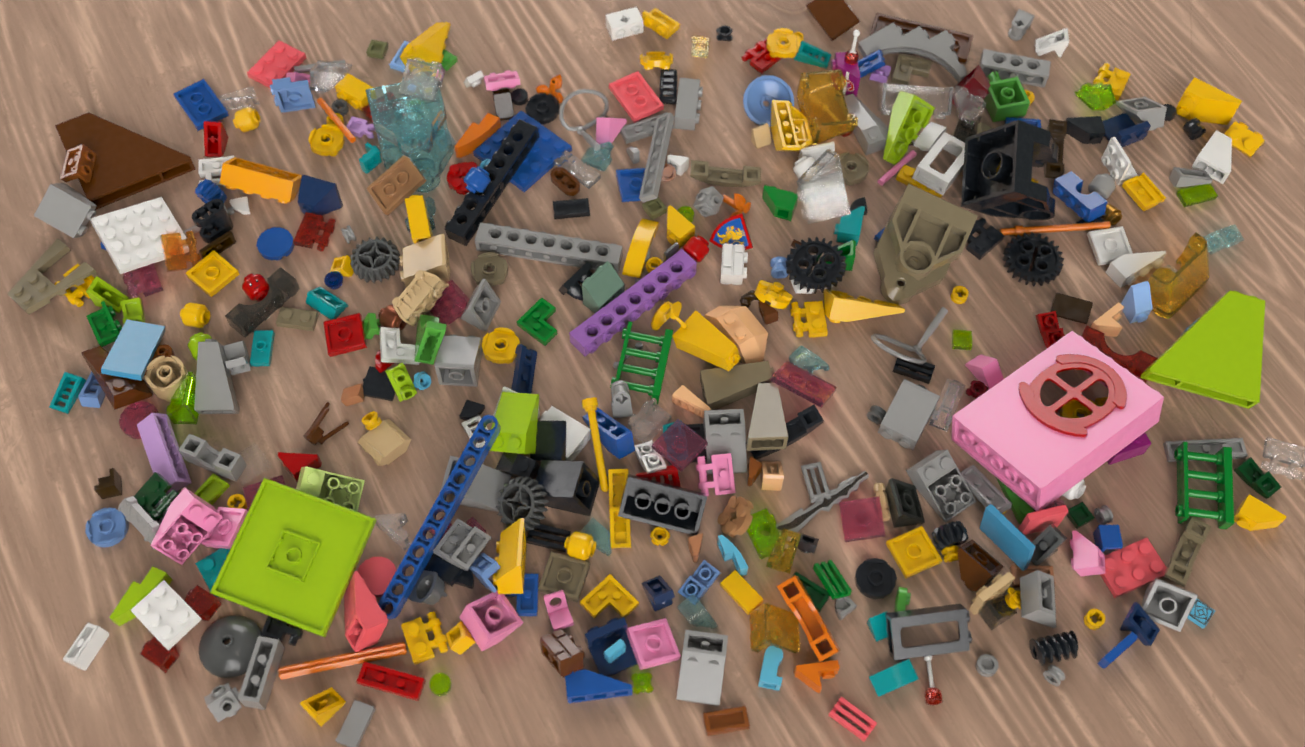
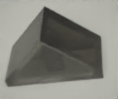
(996, 612)

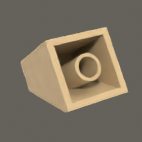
(426, 255)

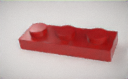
(391, 681)

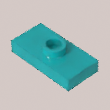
(262, 348)

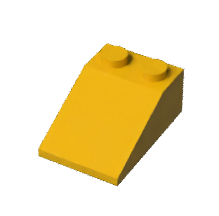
(1207, 103)

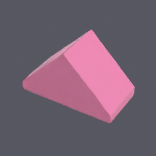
(608, 129)
(985, 370)

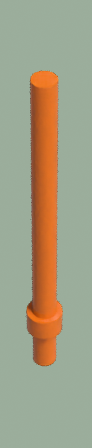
(1020, 230)

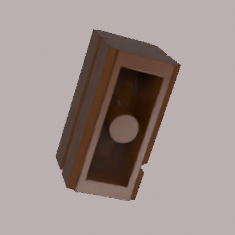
(562, 652)

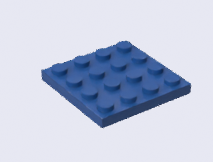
(538, 160)

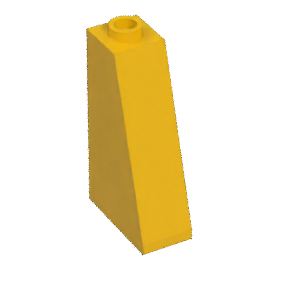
(706, 342)

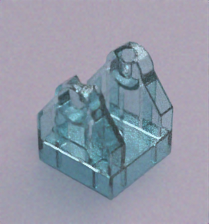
(411, 129)

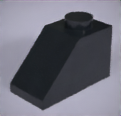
(1086, 129)
(517, 465)

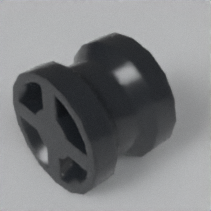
(1194, 129)

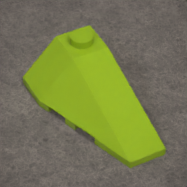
(906, 120)

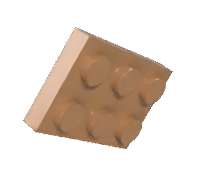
(396, 184)

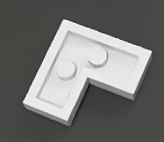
(392, 350)

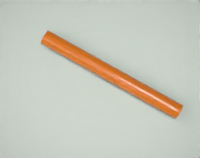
(336, 120)

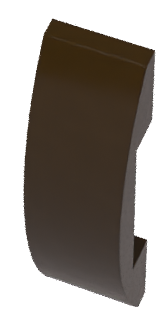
(1058, 133)

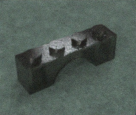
(248, 317)

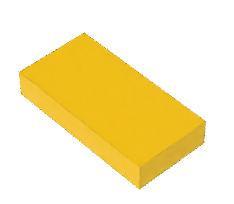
(741, 592)

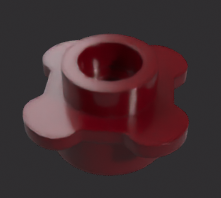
(976, 385)

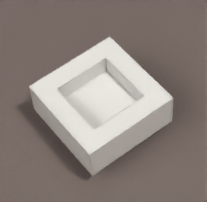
(474, 80)

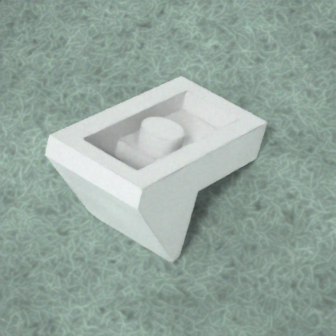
(1056, 41)

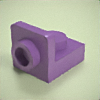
(881, 75)

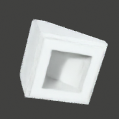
(679, 162)

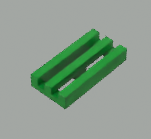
(835, 579)

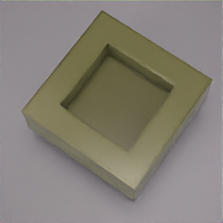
(377, 49)
(654, 208)

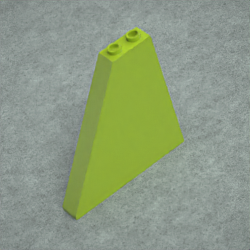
(1218, 353)

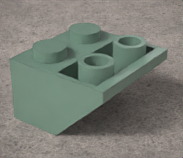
(601, 287)

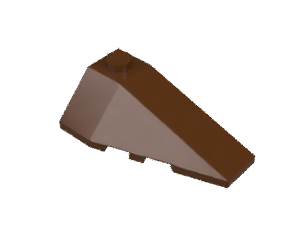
(117, 389)

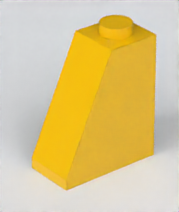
(418, 218)

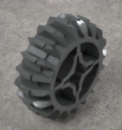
(377, 254)
(527, 492)

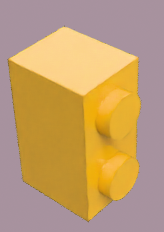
(353, 91)

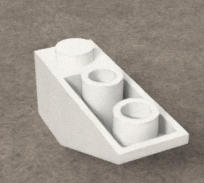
(1130, 266)

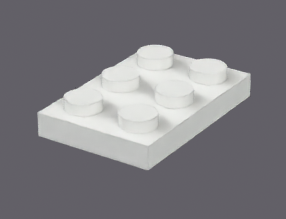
(166, 615)

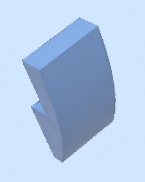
(700, 581)

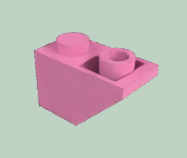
(1087, 557)

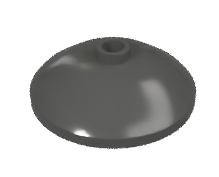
(229, 659)

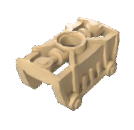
(419, 296)

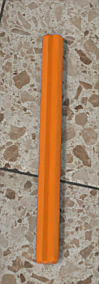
(342, 660)

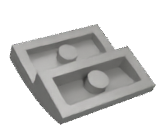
(462, 544)

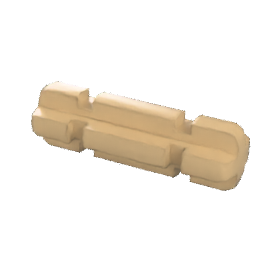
(879, 490)

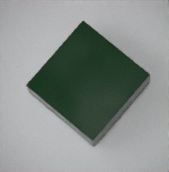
(1079, 515)

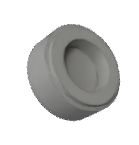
(986, 665)

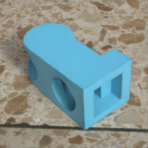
(771, 661)

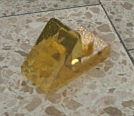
(700, 46)

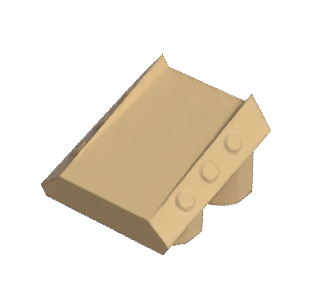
(385, 443)

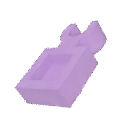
(360, 126)

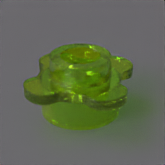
(646, 678)

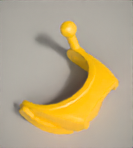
(663, 314)

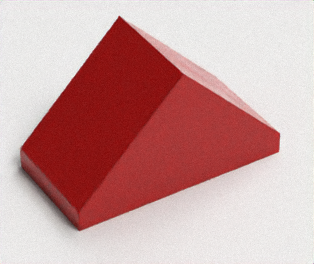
(214, 139)
(294, 462)

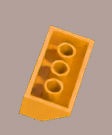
(260, 179)

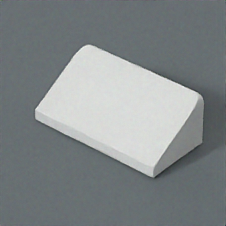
(816, 151)
(86, 646)

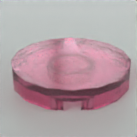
(133, 415)

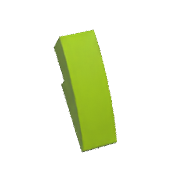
(136, 593)

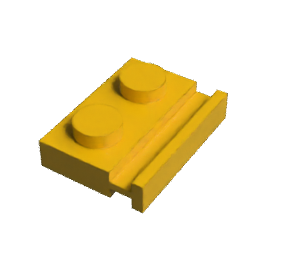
(1143, 192)

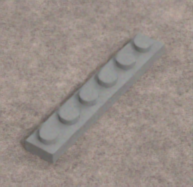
(656, 157)

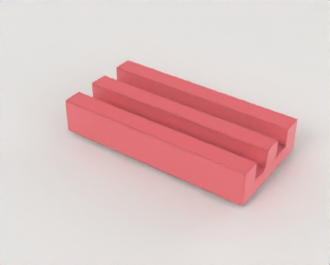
(858, 713)

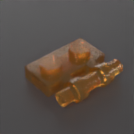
(174, 252)

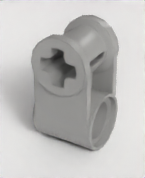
(1020, 24)
(621, 400)

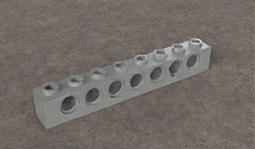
(487, 241)

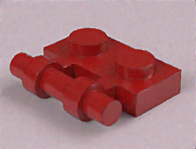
(760, 61)

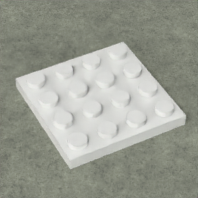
(135, 233)

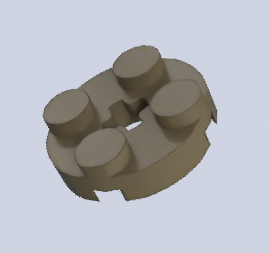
(860, 171)
(492, 260)

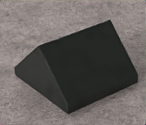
(903, 503)

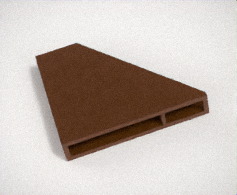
(124, 159)

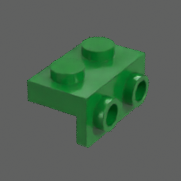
(104, 325)

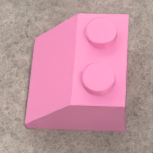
(490, 619)

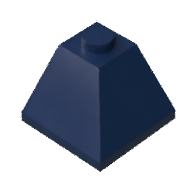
(318, 196)

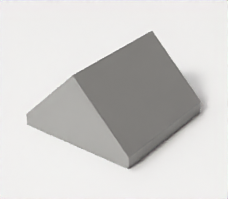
(481, 306)
(1168, 604)

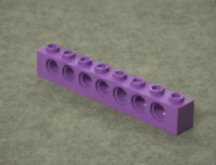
(637, 293)

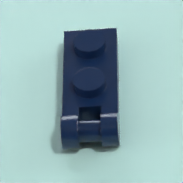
(524, 369)

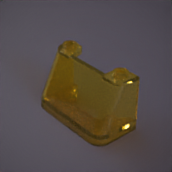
(824, 105)
(1173, 290)

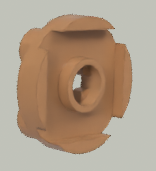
(736, 516)

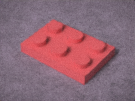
(276, 63)
(636, 96)
(1132, 567)

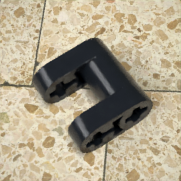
(218, 218)

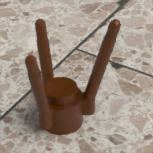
(315, 433)

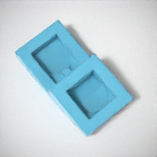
(729, 552)

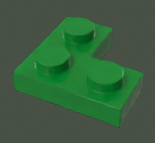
(535, 321)

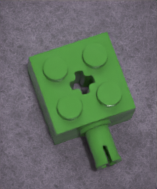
(1005, 98)

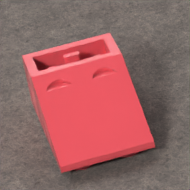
(362, 615)

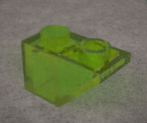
(1097, 96)

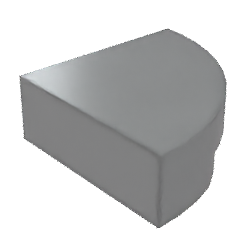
(633, 153)
(844, 606)

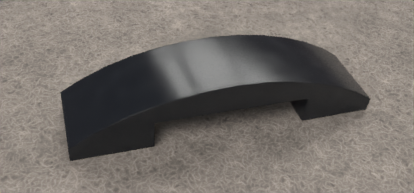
(797, 428)

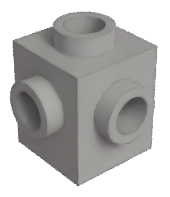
(708, 201)
(223, 701)

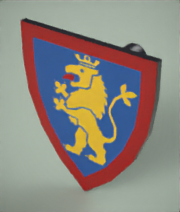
(732, 231)

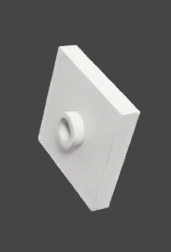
(1109, 244)

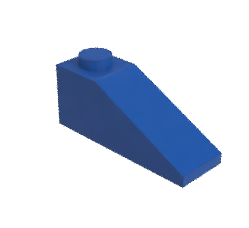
(613, 435)
(590, 686)

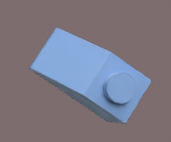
(1137, 302)

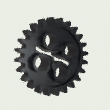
(1046, 264)
(831, 272)

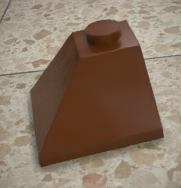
(976, 566)

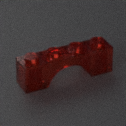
(1134, 363)
(204, 605)

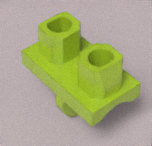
(401, 382)

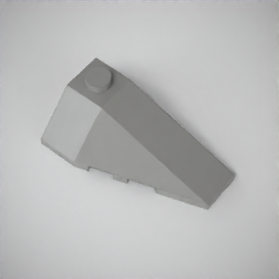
(870, 130)

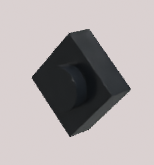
(807, 544)

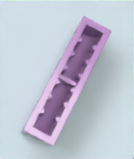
(163, 450)

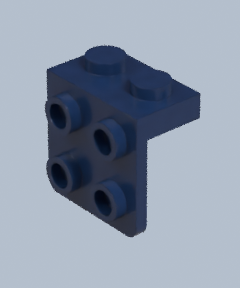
(1125, 129)
(601, 638)

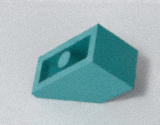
(850, 226)

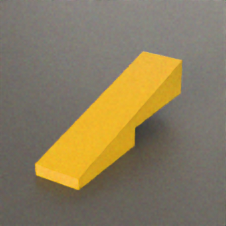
(619, 527)

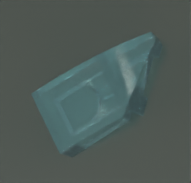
(807, 360)
(599, 534)
(696, 613)

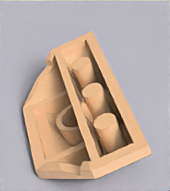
(742, 329)

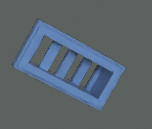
(91, 393)

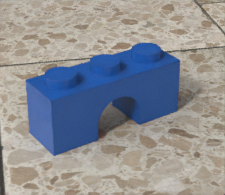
(1087, 206)

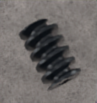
(1054, 646)

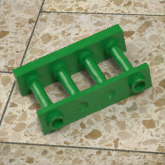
(659, 357)
(1222, 477)

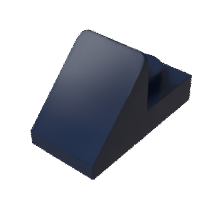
(658, 593)
(1141, 624)

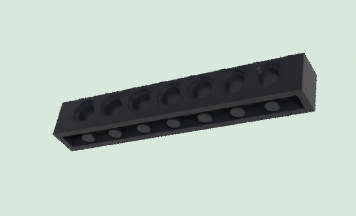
(518, 151)

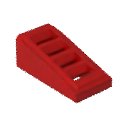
(664, 472)

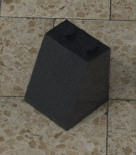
(568, 485)

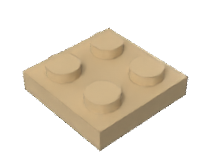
(995, 590)

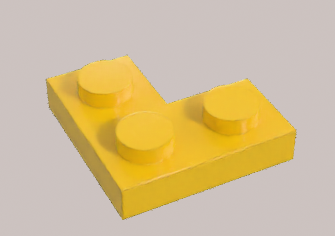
(609, 593)

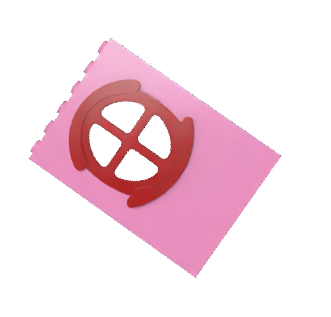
(1036, 448)

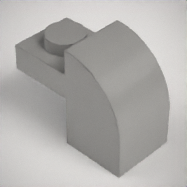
(237, 357)

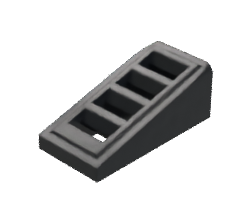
(668, 76)

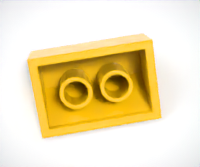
(511, 559)

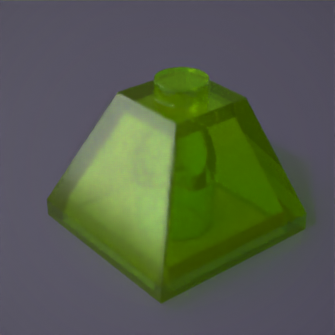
(182, 402)

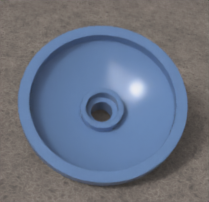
(765, 89)

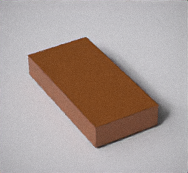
(726, 720)

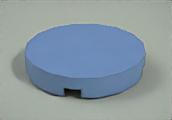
(106, 527)

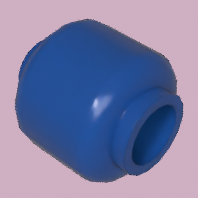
(477, 179)

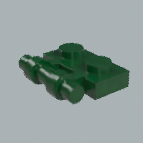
(152, 492)

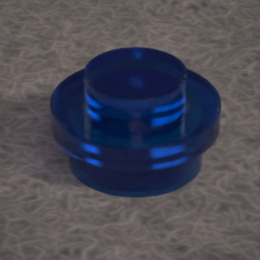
(333, 280)

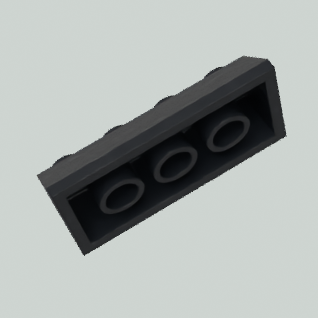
(662, 504)

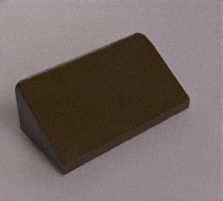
(219, 244)
(1071, 308)

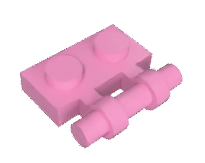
(496, 81)
(722, 474)

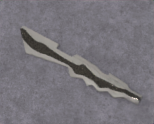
(800, 518)

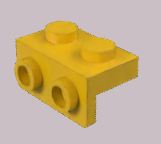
(660, 23)
(1244, 139)

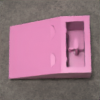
(185, 526)

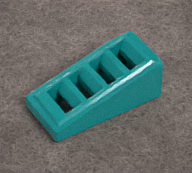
(805, 49)
(65, 382)

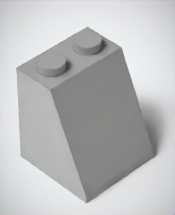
(66, 210)
(459, 360)
(908, 414)

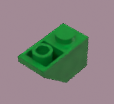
(780, 202)

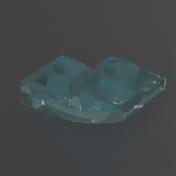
(1223, 238)

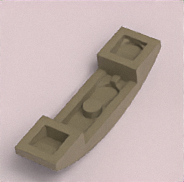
(724, 176)
(1186, 551)

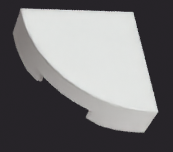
(241, 205)

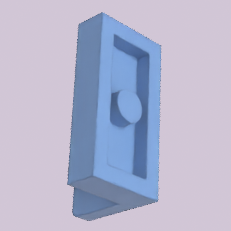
(484, 568)

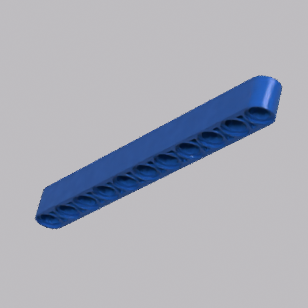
(440, 526)

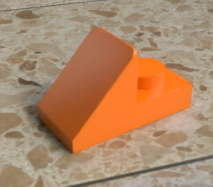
(811, 673)

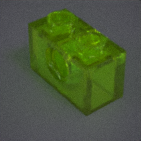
(763, 522)

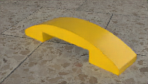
(639, 247)

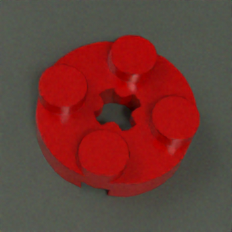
(455, 175)

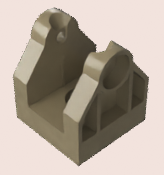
(920, 243)

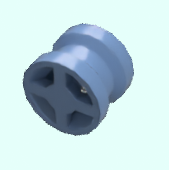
(778, 267)

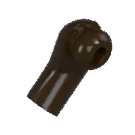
(747, 298)

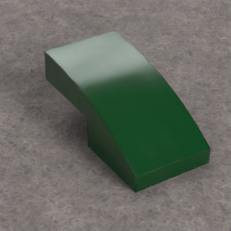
(1254, 477)

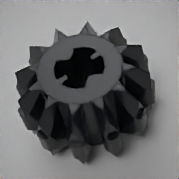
(950, 535)

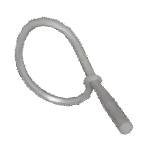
(581, 129)
(916, 348)

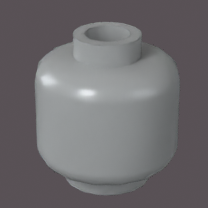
(1103, 185)

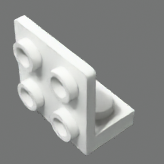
(1117, 162)

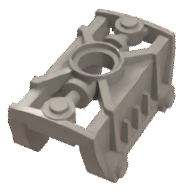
(140, 518)

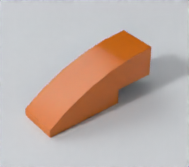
(476, 135)

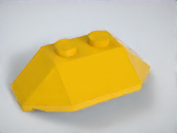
(789, 127)

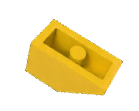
(678, 227)
(1256, 515)

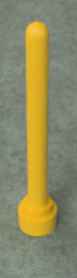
(590, 406)

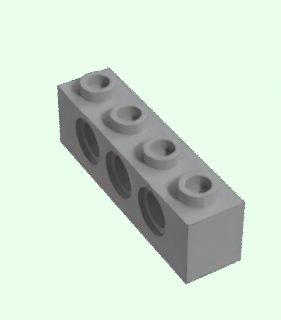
(1027, 69)

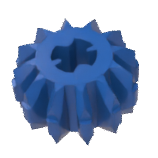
(208, 191)

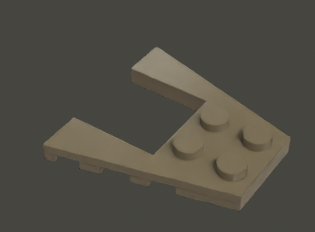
(35, 289)

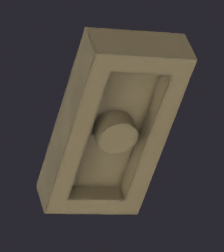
(297, 318)

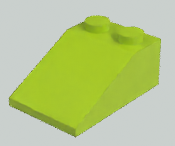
(518, 423)

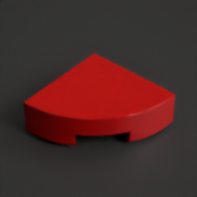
(381, 366)

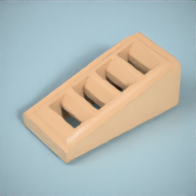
(689, 401)

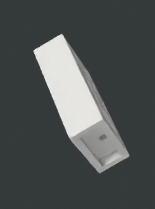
(934, 179)

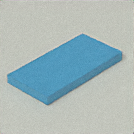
(133, 350)

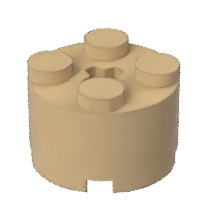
(165, 376)

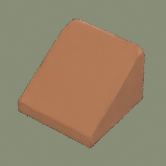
(352, 395)
(694, 546)

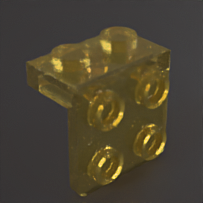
(774, 627)

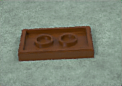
(833, 16)

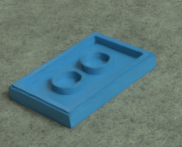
(1007, 537)

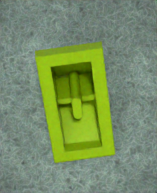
(102, 291)

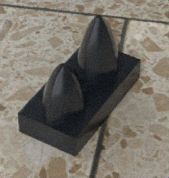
(572, 286)

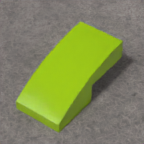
(133, 310)

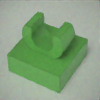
(371, 325)

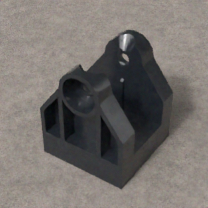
(1010, 190)

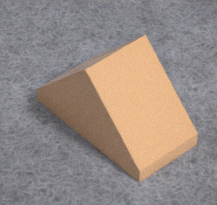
(771, 475)

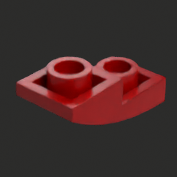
(1049, 327)

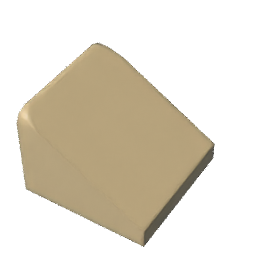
(761, 136)

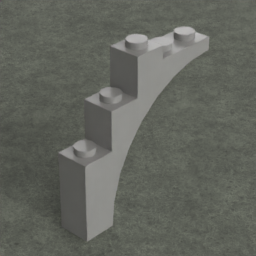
(917, 42)

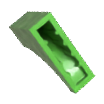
(428, 338)

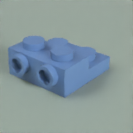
(292, 95)

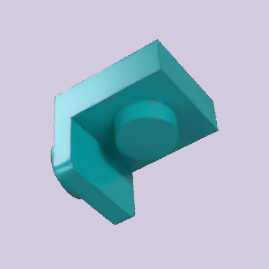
(370, 159)

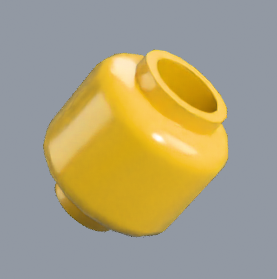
(246, 119)
(195, 315)
(580, 545)

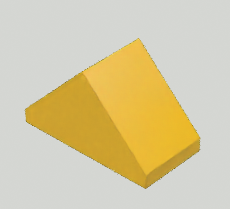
(323, 705)

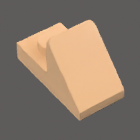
(1108, 321)

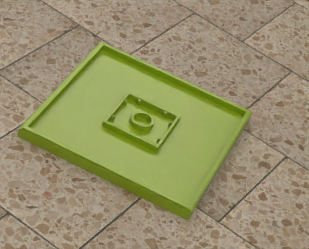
(294, 557)

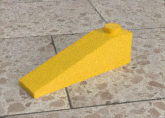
(428, 44)
(846, 308)

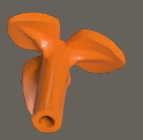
(555, 84)
(738, 204)

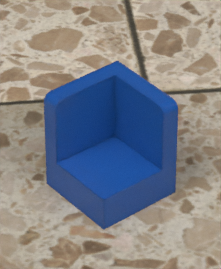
(1108, 537)

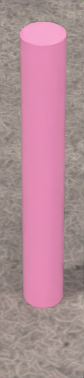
(897, 167)

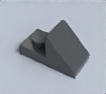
(1047, 544)

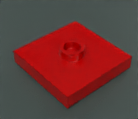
(345, 334)

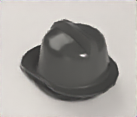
(428, 589)

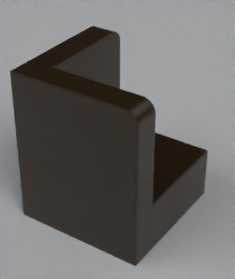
(109, 486)

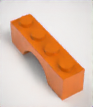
(809, 618)

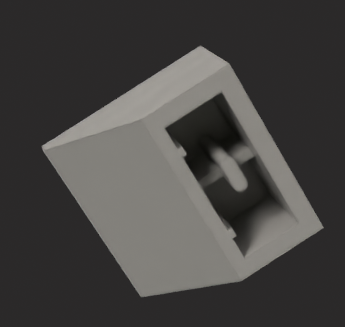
(1038, 598)

